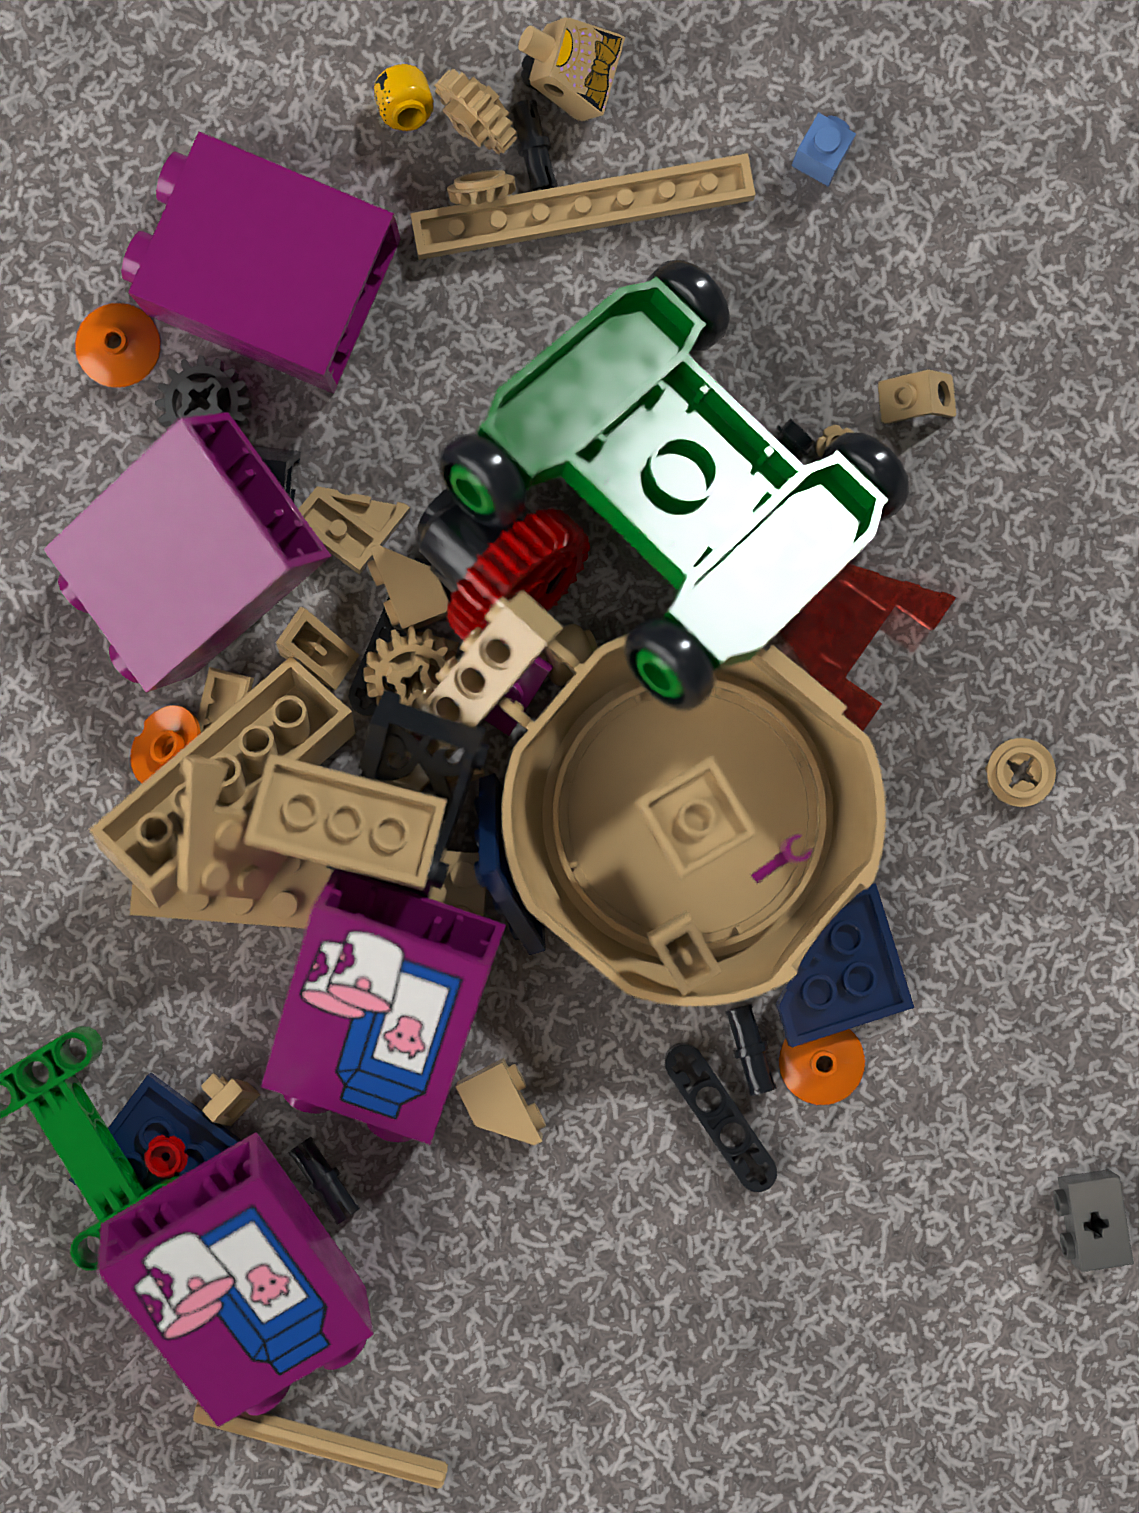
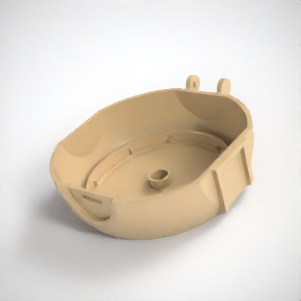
(599, 872)

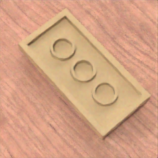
(345, 821)

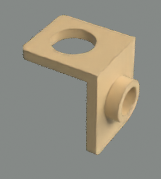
(916, 396)

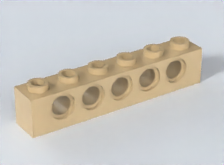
(526, 630)

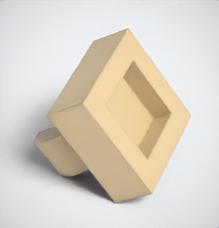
(228, 1100)

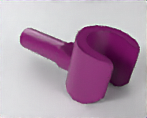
(781, 859)

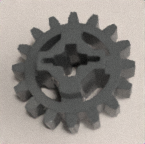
(213, 390)

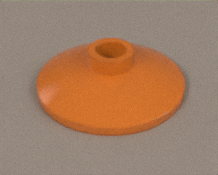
(131, 359)
(162, 738)
(826, 1087)

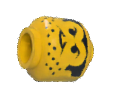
(403, 97)

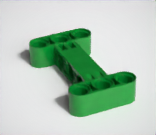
(77, 1133)

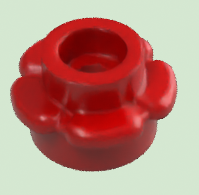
(165, 1168)

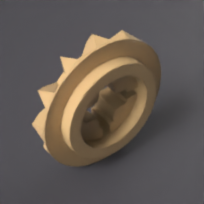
(481, 187)
(1040, 769)

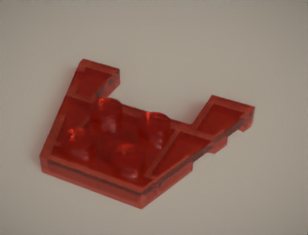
(843, 621)

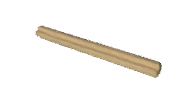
(333, 1446)

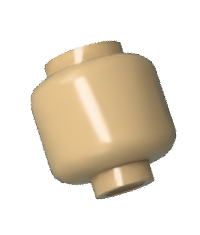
(576, 641)

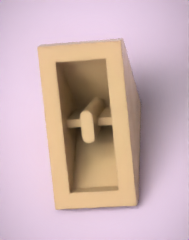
(316, 648)
(684, 952)

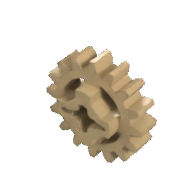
(475, 111)
(403, 658)

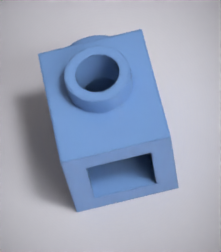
(824, 148)

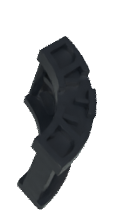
(388, 735)

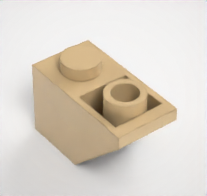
(413, 589)
(498, 1105)

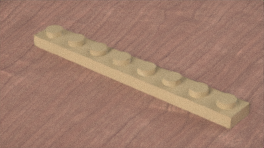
(583, 206)

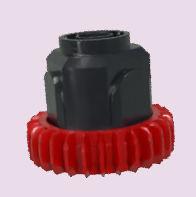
(490, 563)

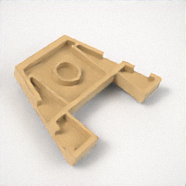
(213, 846)

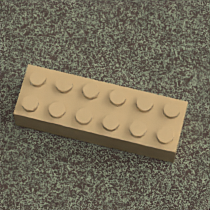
(280, 716)

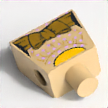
(573, 64)

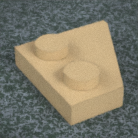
(351, 523)

